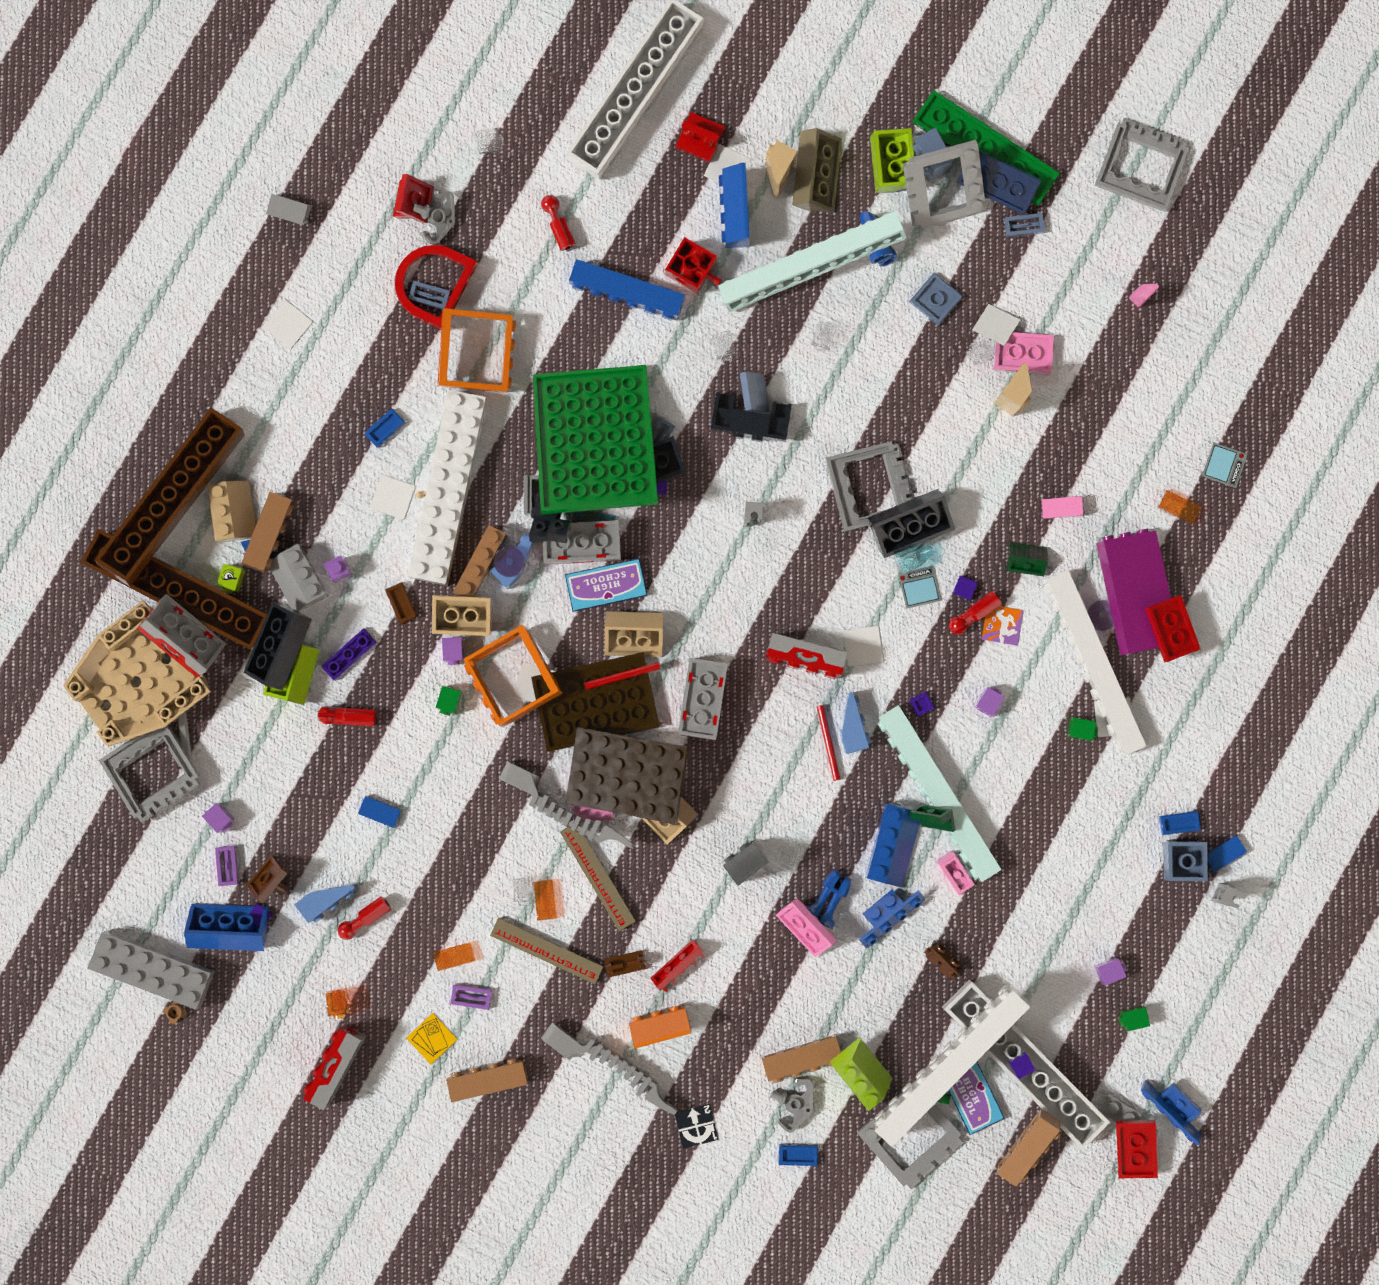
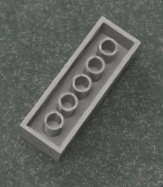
(151, 969)

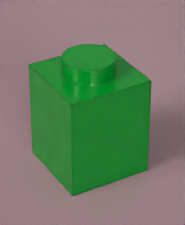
(448, 700)
(1082, 729)
(1134, 1018)

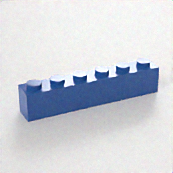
(626, 289)

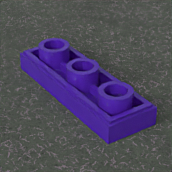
(357, 645)

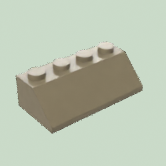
(817, 171)

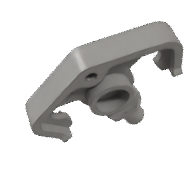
(441, 218)
(798, 1105)

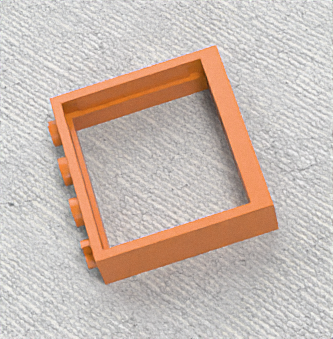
(444, 351)
(480, 685)

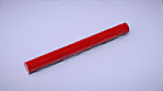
(622, 675)
(828, 743)

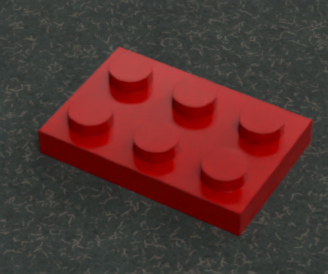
(1172, 628)
(1136, 1149)

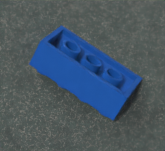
(735, 206)
(893, 846)
(225, 928)

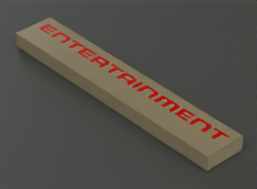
(598, 878)
(546, 950)

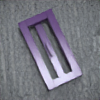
(227, 866)
(468, 996)

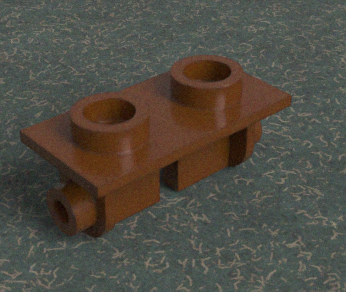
(625, 963)
(950, 965)

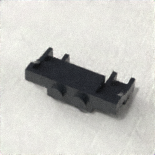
(748, 423)
(547, 526)

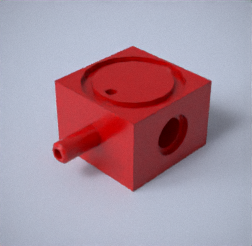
(692, 266)

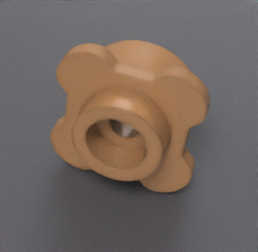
(174, 1017)

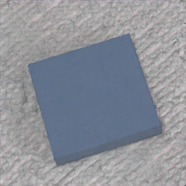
(936, 299)
(754, 392)

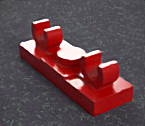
(677, 965)

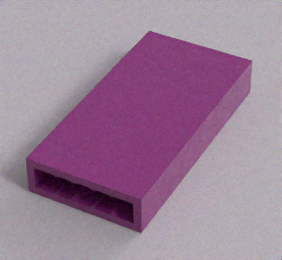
(1133, 581)

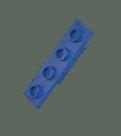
(887, 913)
(1176, 1107)

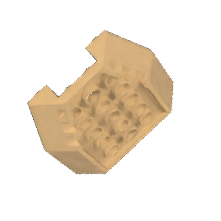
(108, 674)

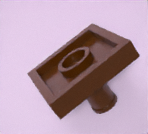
(268, 879)

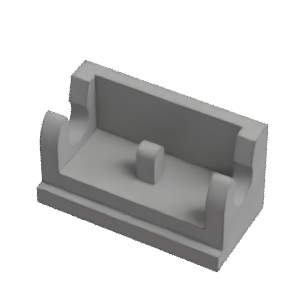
(288, 209)
(531, 487)
(753, 510)
(1224, 895)

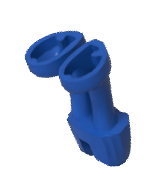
(883, 256)
(829, 887)

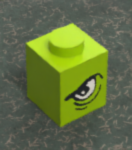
(230, 578)

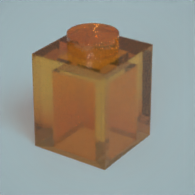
(337, 1003)

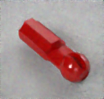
(559, 224)
(976, 612)
(347, 716)
(366, 917)

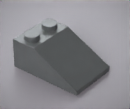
(745, 863)

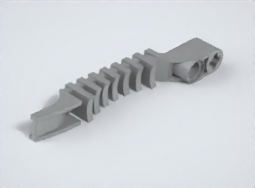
(528, 782)
(568, 1046)

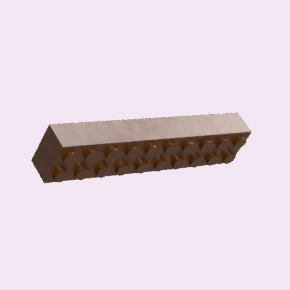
(169, 497)
(207, 604)

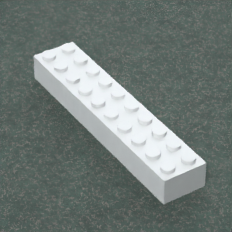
(634, 88)
(447, 487)
(951, 1064)
(1045, 1084)

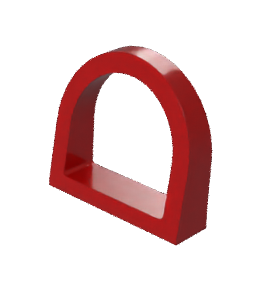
(433, 250)

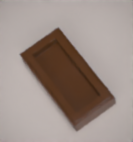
(401, 603)

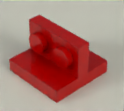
(699, 137)
(412, 192)

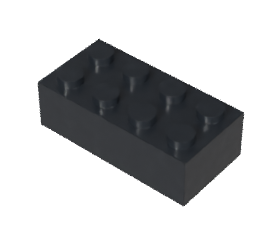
(667, 461)
(911, 523)
(277, 646)

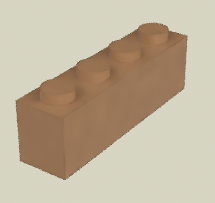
(267, 531)
(480, 562)
(800, 1058)
(487, 1080)
(1029, 1147)

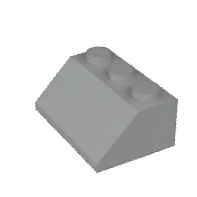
(297, 578)

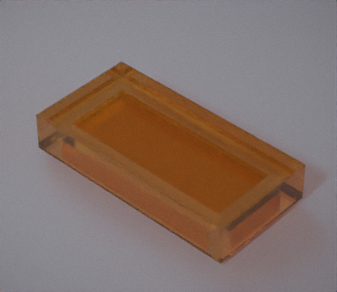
(1179, 507)
(545, 900)
(454, 956)

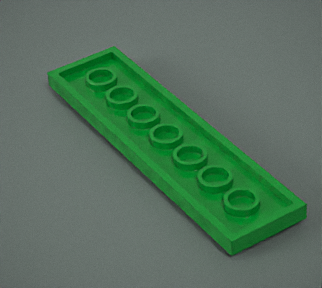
(959, 127)

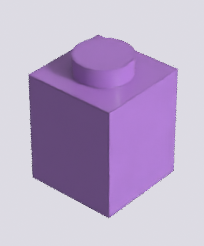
(337, 568)
(453, 650)
(989, 701)
(219, 818)
(1111, 971)

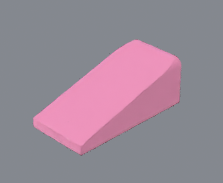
(1142, 293)
(1062, 507)
(955, 872)

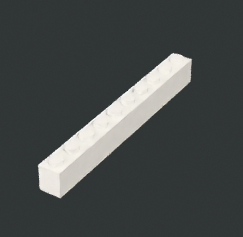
(1095, 663)

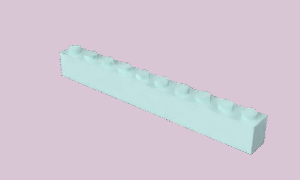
(812, 261)
(938, 792)

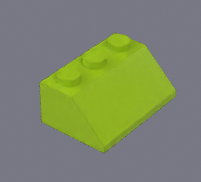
(889, 153)
(298, 679)
(862, 1073)

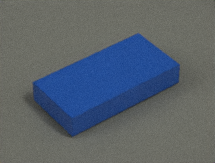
(384, 428)
(379, 811)
(1179, 823)
(1225, 853)
(798, 1155)

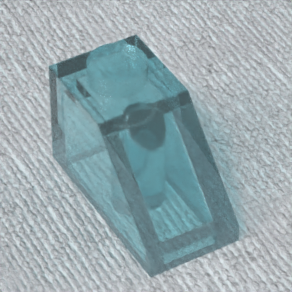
(913, 557)

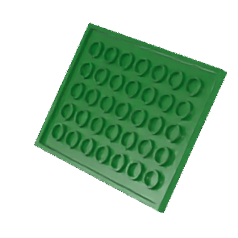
(594, 439)

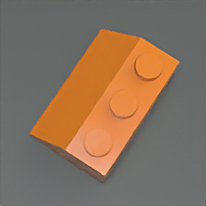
(659, 1026)

